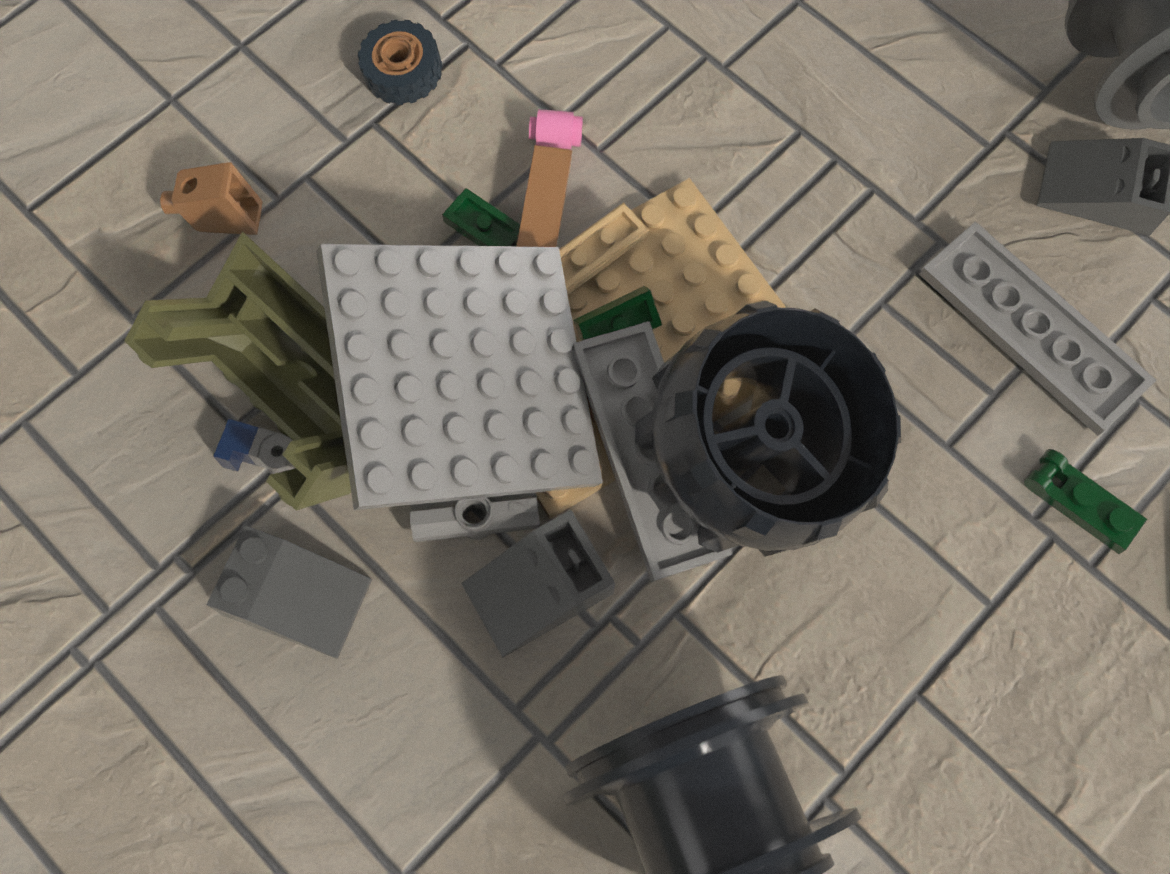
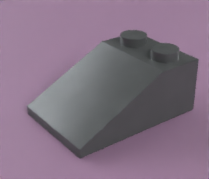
(289, 592)

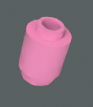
(556, 129)

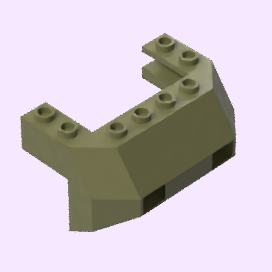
(272, 346)

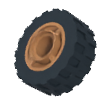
(400, 62)

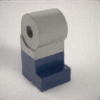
(253, 446)

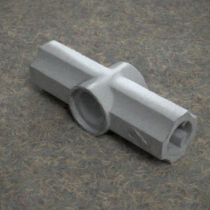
(448, 521)

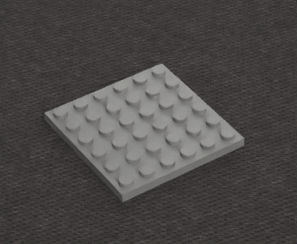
(455, 372)

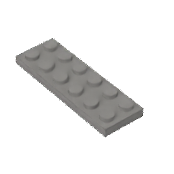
(1037, 328)
(620, 392)

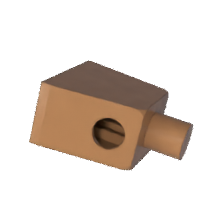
(214, 200)

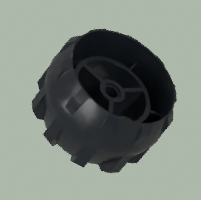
(815, 421)

